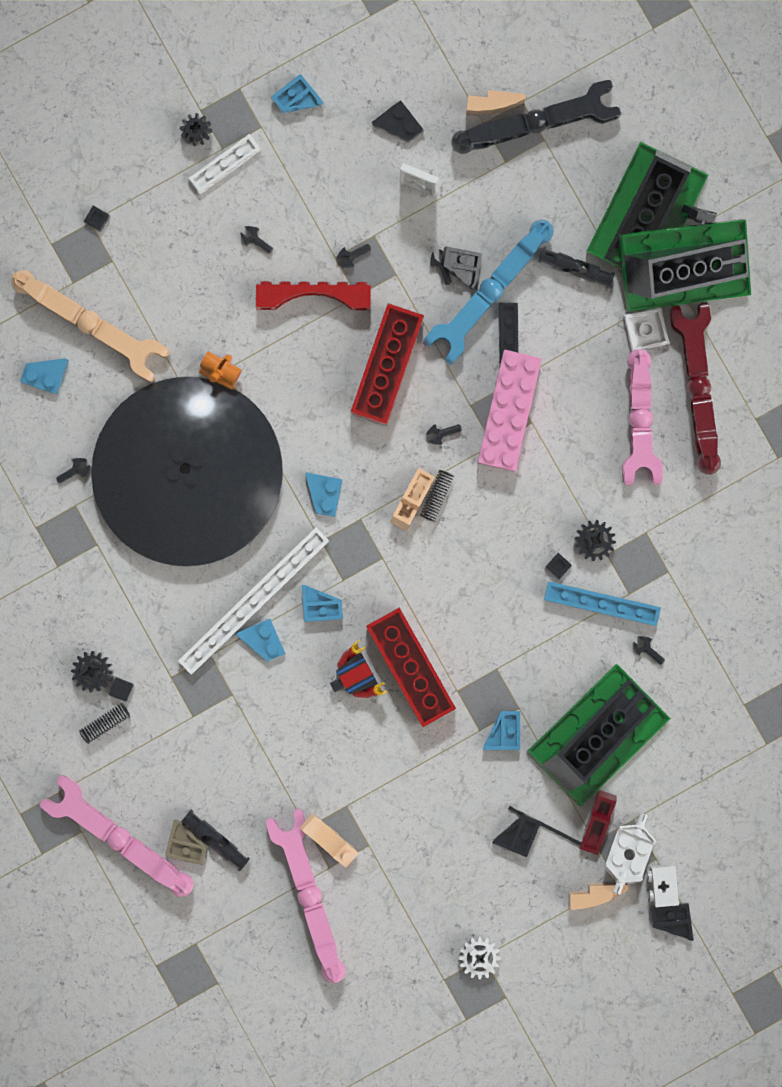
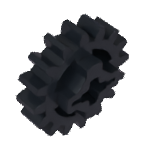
(587, 536)
(88, 662)

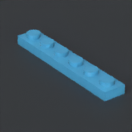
(602, 603)

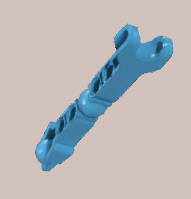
(490, 291)

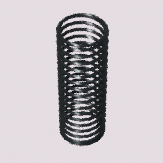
(433, 490)
(87, 740)

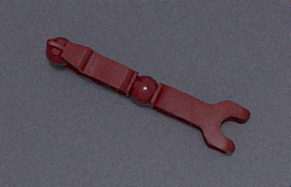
(699, 385)

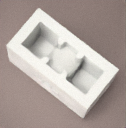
(669, 895)

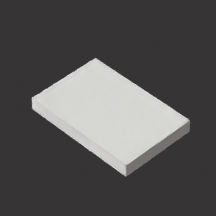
(419, 180)

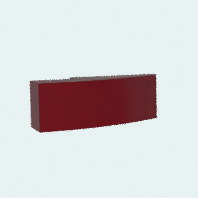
(598, 822)

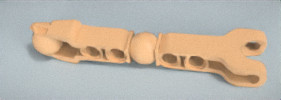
(90, 323)

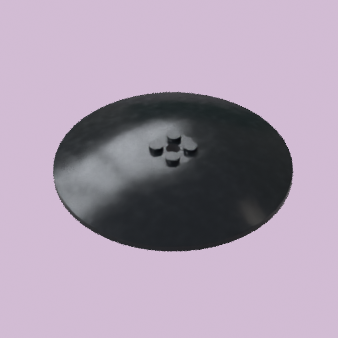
(193, 514)

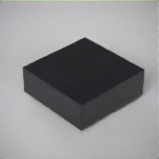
(96, 218)
(558, 566)
(121, 689)

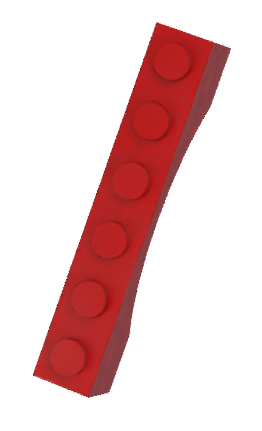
(273, 296)

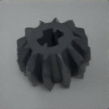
(190, 125)

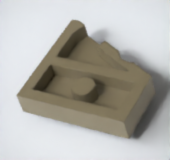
(185, 845)

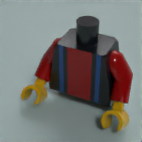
(356, 675)

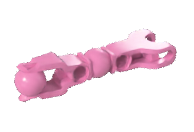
(640, 420)

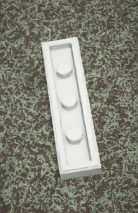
(224, 164)

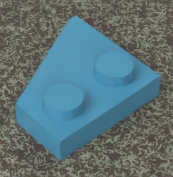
(296, 96)
(45, 374)
(324, 493)
(320, 606)
(263, 640)
(505, 732)

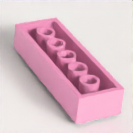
(509, 410)

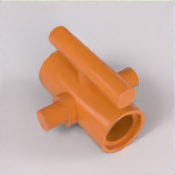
(220, 369)

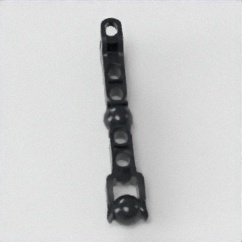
(538, 120)

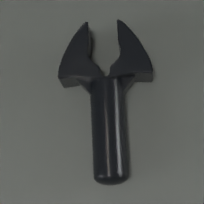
(258, 241)
(352, 255)
(444, 273)
(442, 433)
(74, 470)
(650, 651)

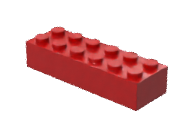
(387, 364)
(411, 667)

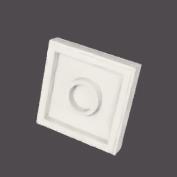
(646, 329)

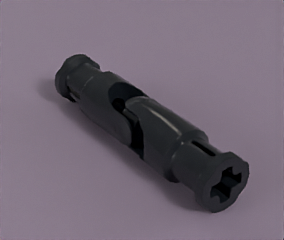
(567, 264)
(211, 837)

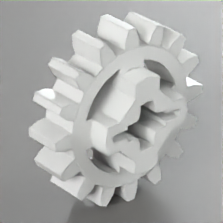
(473, 964)

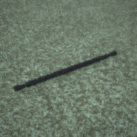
(549, 827)

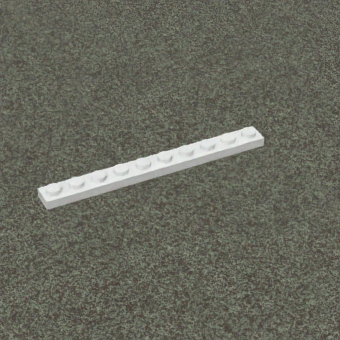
(253, 601)

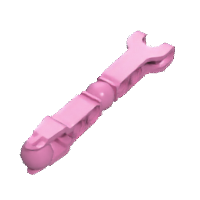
(117, 838)
(309, 895)

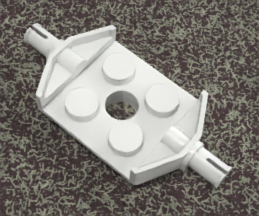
(638, 841)

